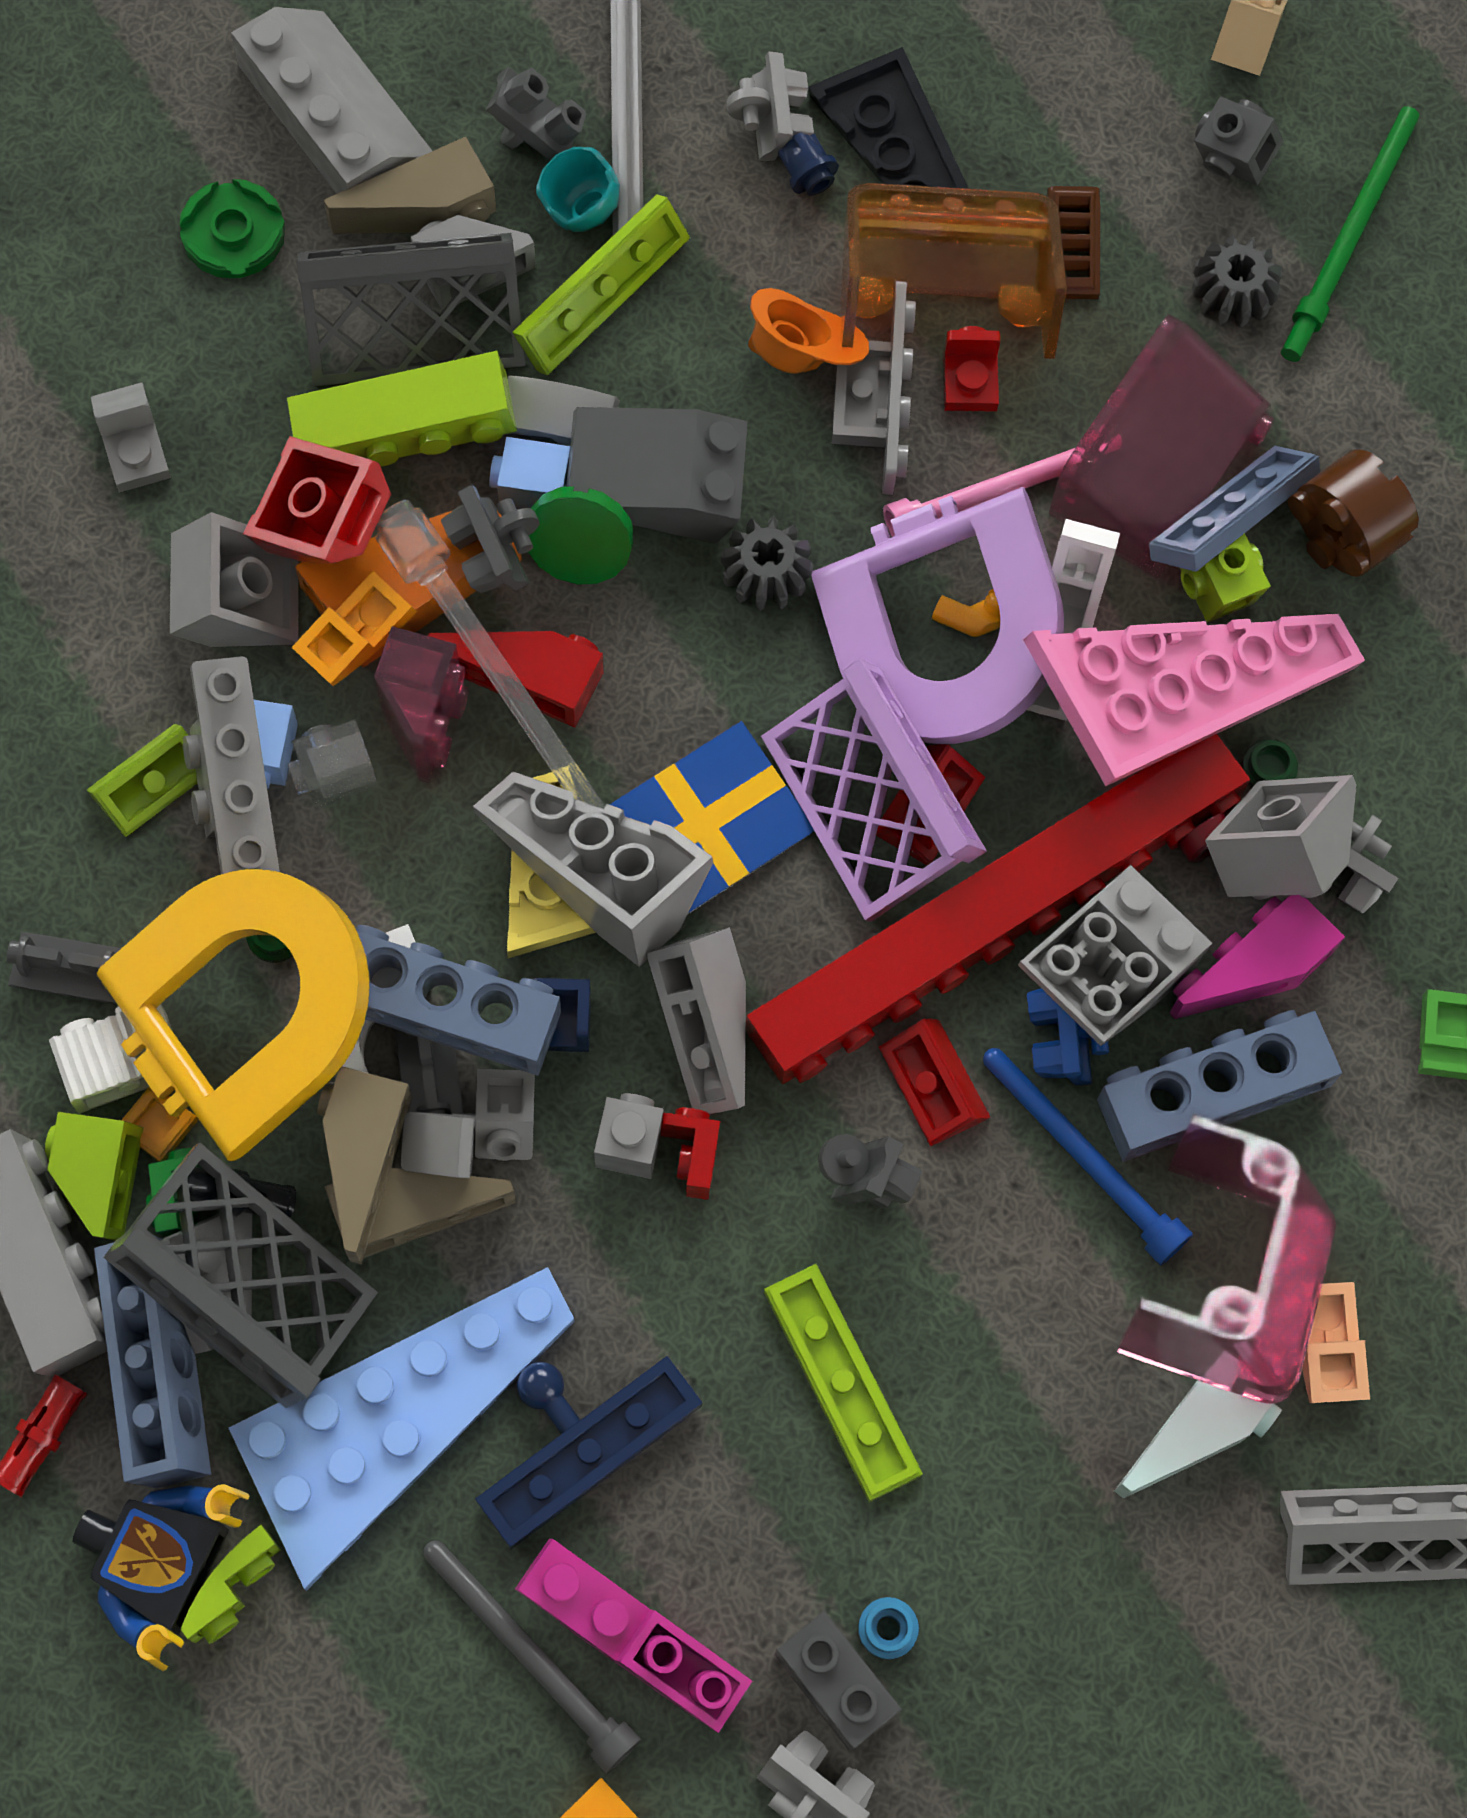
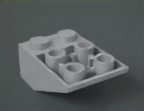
(1116, 956)

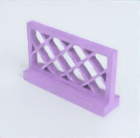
(912, 766)

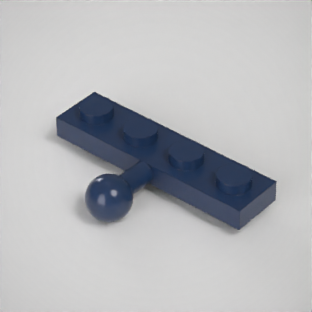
(587, 1447)

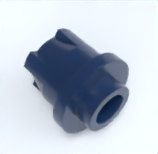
(808, 164)

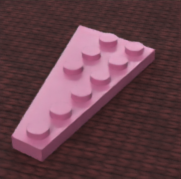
(1175, 684)

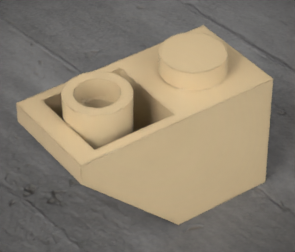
(1248, 33)

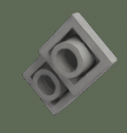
(547, 407)

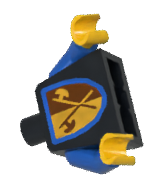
(156, 1560)

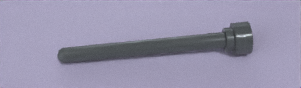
(607, 1738)

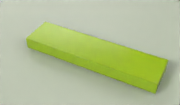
(601, 285)
(842, 1383)

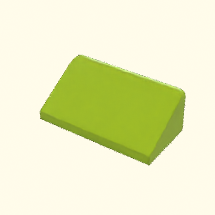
(145, 782)

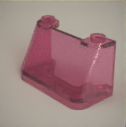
(1160, 442)

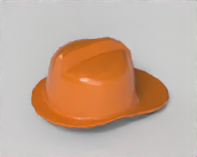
(799, 335)

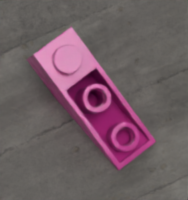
(1272, 958)

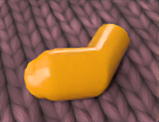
(971, 620)

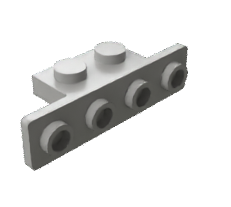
(870, 398)
(229, 766)

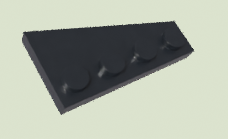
(889, 122)

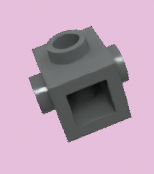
(1238, 140)

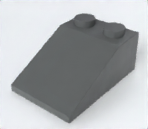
(663, 466)

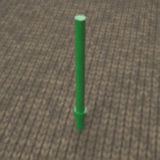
(1313, 309)

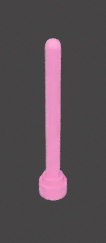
(986, 490)

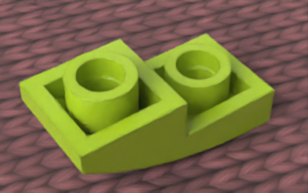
(217, 1602)

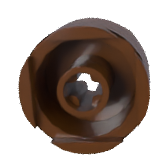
(1354, 514)

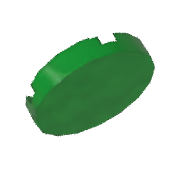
(233, 245)
(581, 536)

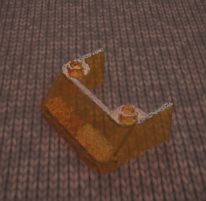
(955, 246)

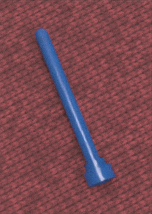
(1161, 1233)

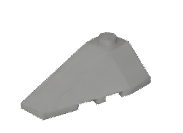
(612, 870)

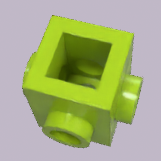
(1228, 580)

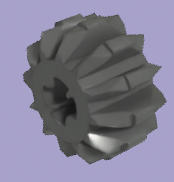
(1217, 284)
(771, 579)

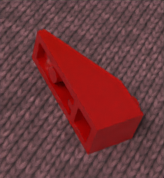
(552, 668)

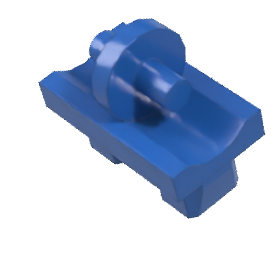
(1066, 1056)

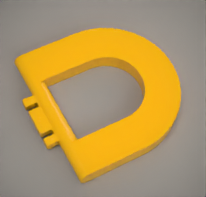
(300, 1057)

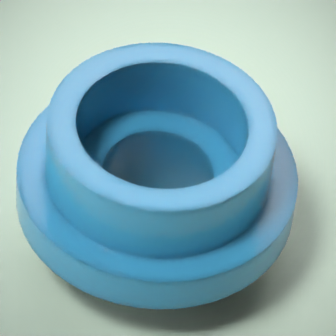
(901, 1614)

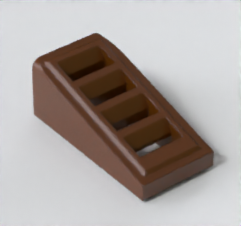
(1080, 211)

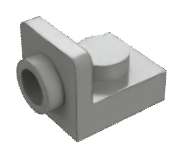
(504, 1114)

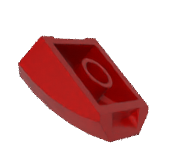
(319, 504)

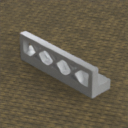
(1372, 1516)

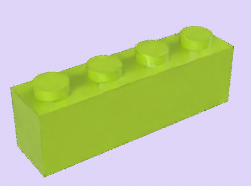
(409, 410)

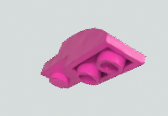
(633, 1635)

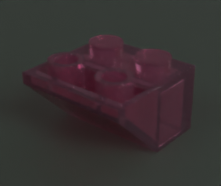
(419, 695)

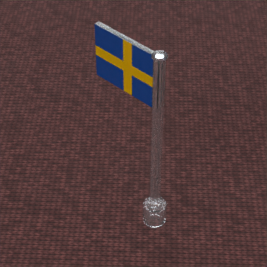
(716, 796)

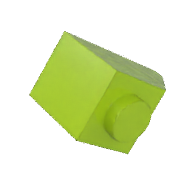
(95, 1169)

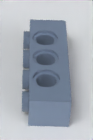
(1295, 1041)
(514, 1043)
(151, 1384)

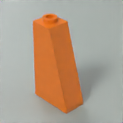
(333, 583)

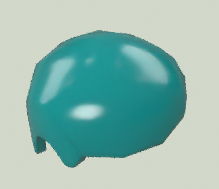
(578, 189)

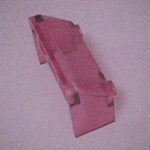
(1244, 1337)

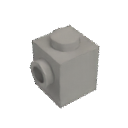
(629, 1135)

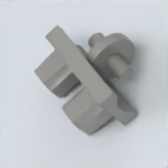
(765, 104)
(1368, 878)
(806, 1793)

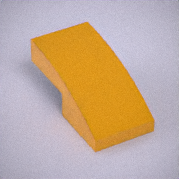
(355, 631)

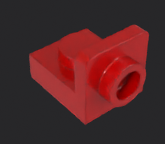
(971, 369)
(695, 1161)

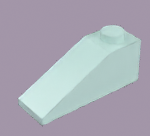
(1199, 1428)

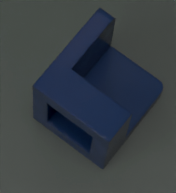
(573, 1026)

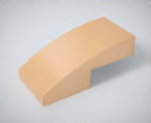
(1335, 1356)

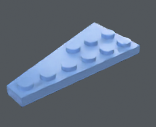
(383, 1422)

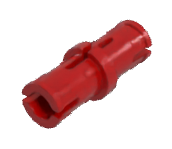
(39, 1434)

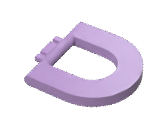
(1026, 599)

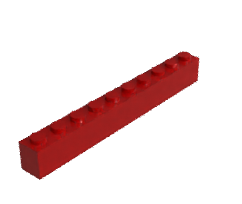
(992, 909)

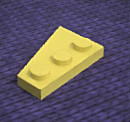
(535, 911)

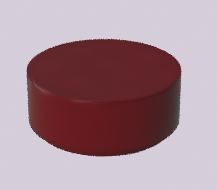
(1194, 843)

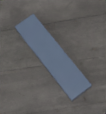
(1234, 508)

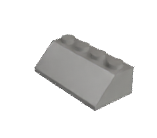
(325, 96)

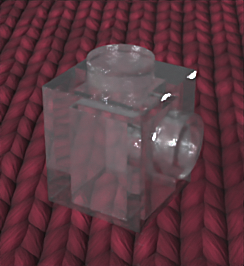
(332, 763)

